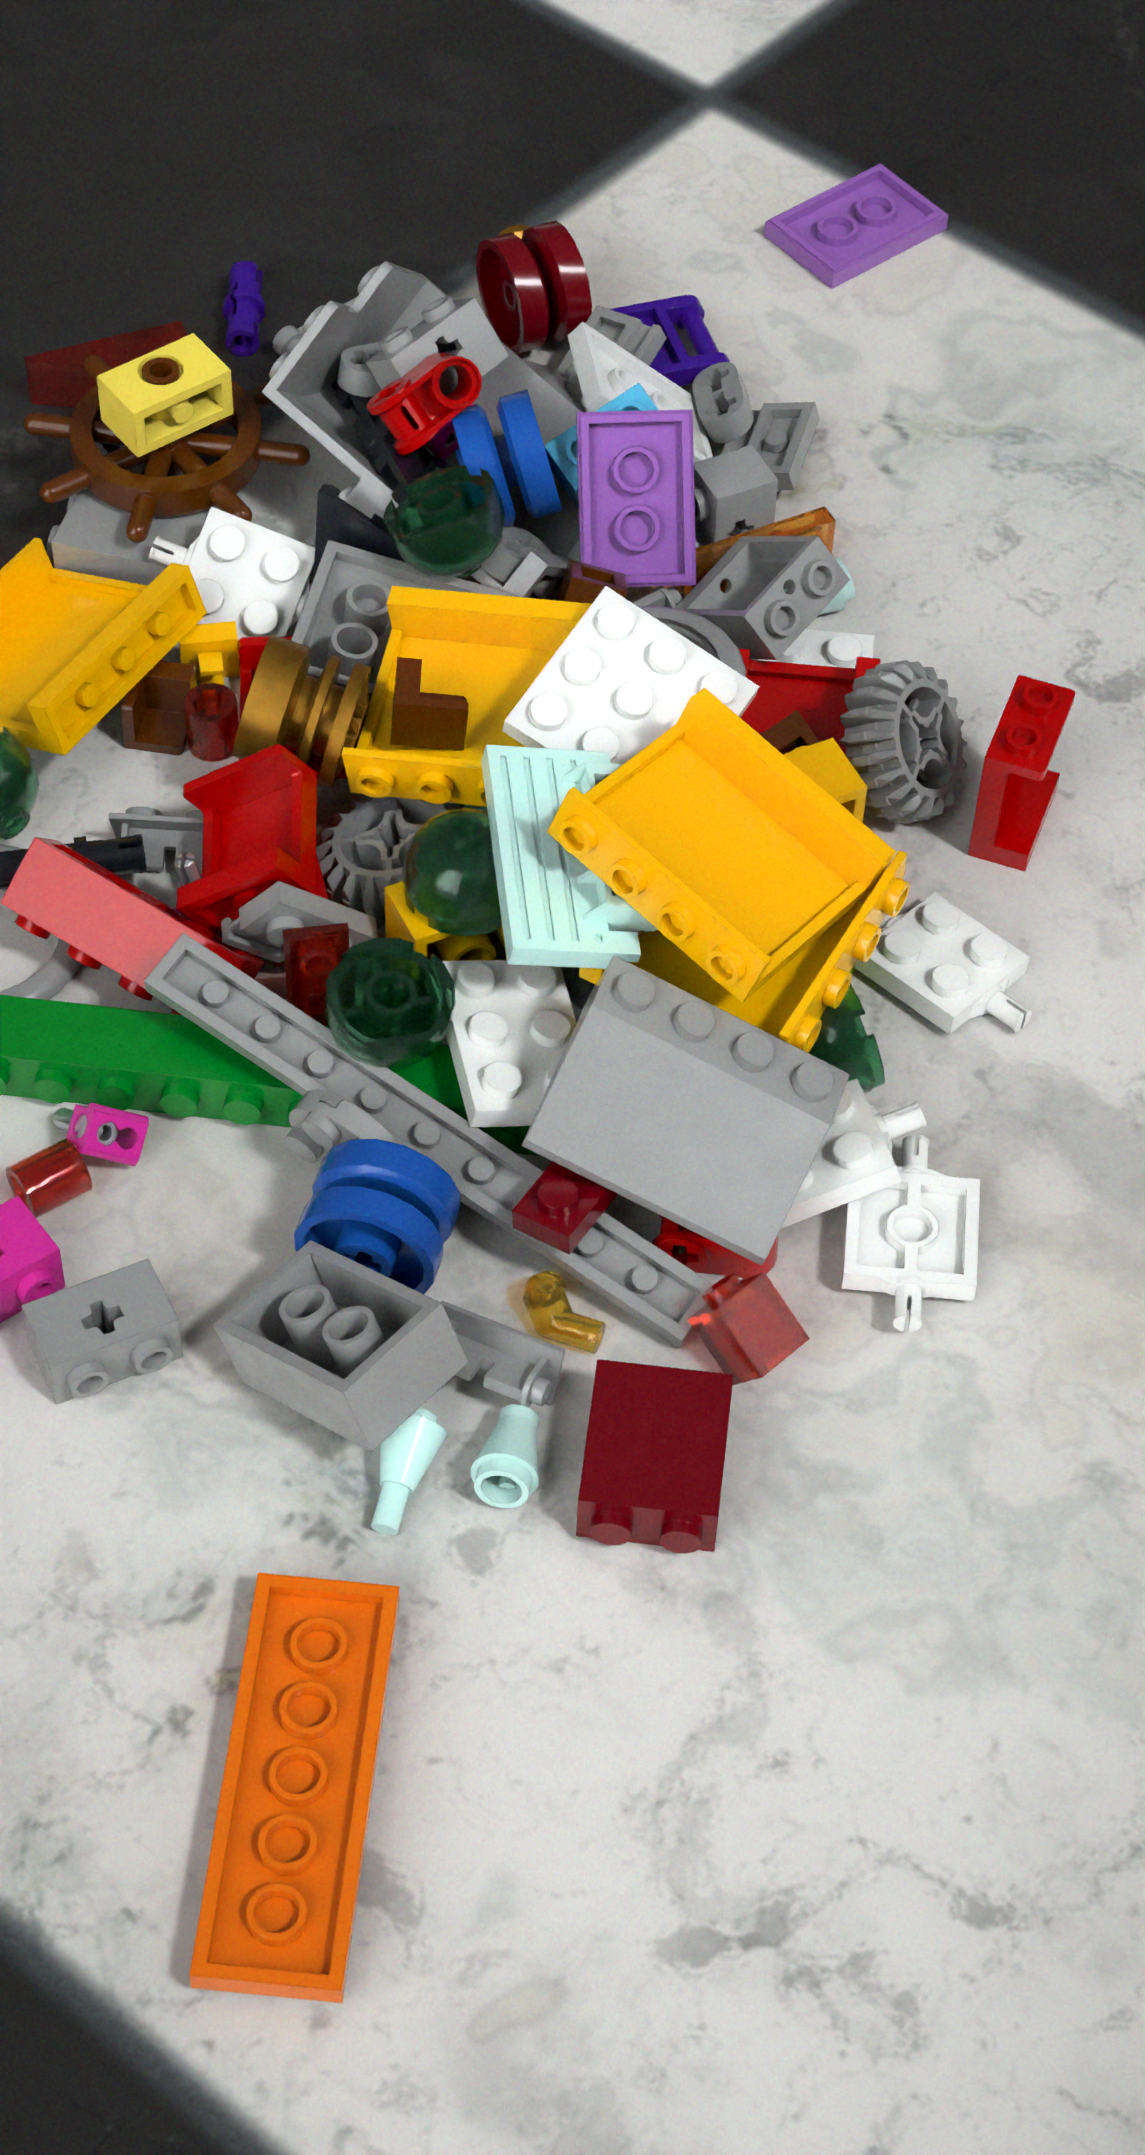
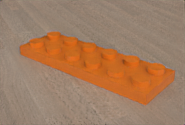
(296, 1790)

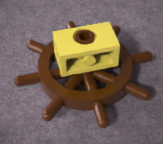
(163, 418)

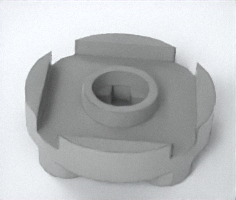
(320, 1126)

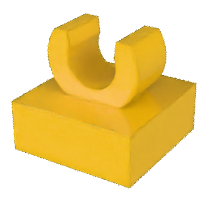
(212, 651)

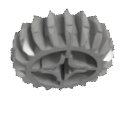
(904, 741)
(369, 850)

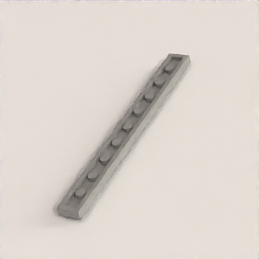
(486, 1172)

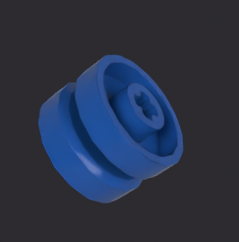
(510, 458)
(382, 1210)

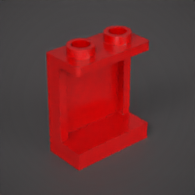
(810, 689)
(1015, 773)
(254, 833)

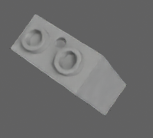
(755, 606)

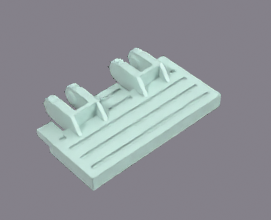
(547, 898)

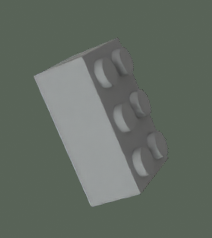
(342, 1344)

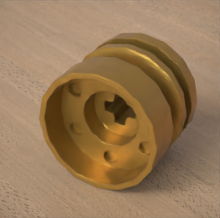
(302, 710)

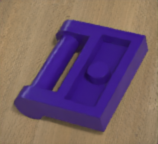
(672, 357)

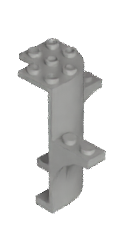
(387, 301)

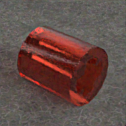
(211, 721)
(49, 1177)

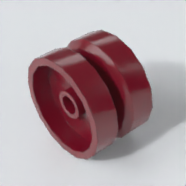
(533, 286)

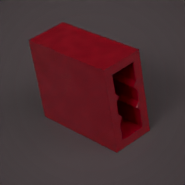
(654, 1456)

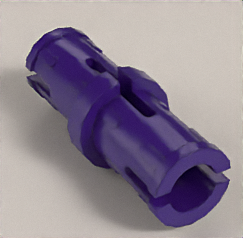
(244, 308)

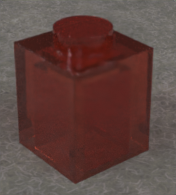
(747, 1326)

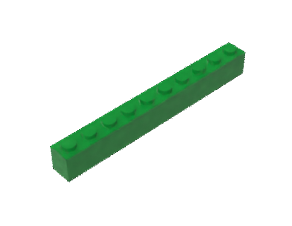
(168, 1067)

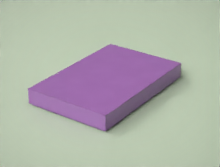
(856, 225)
(637, 495)

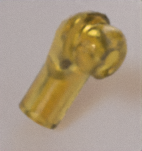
(553, 1315)

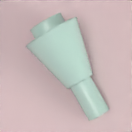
(402, 1465)

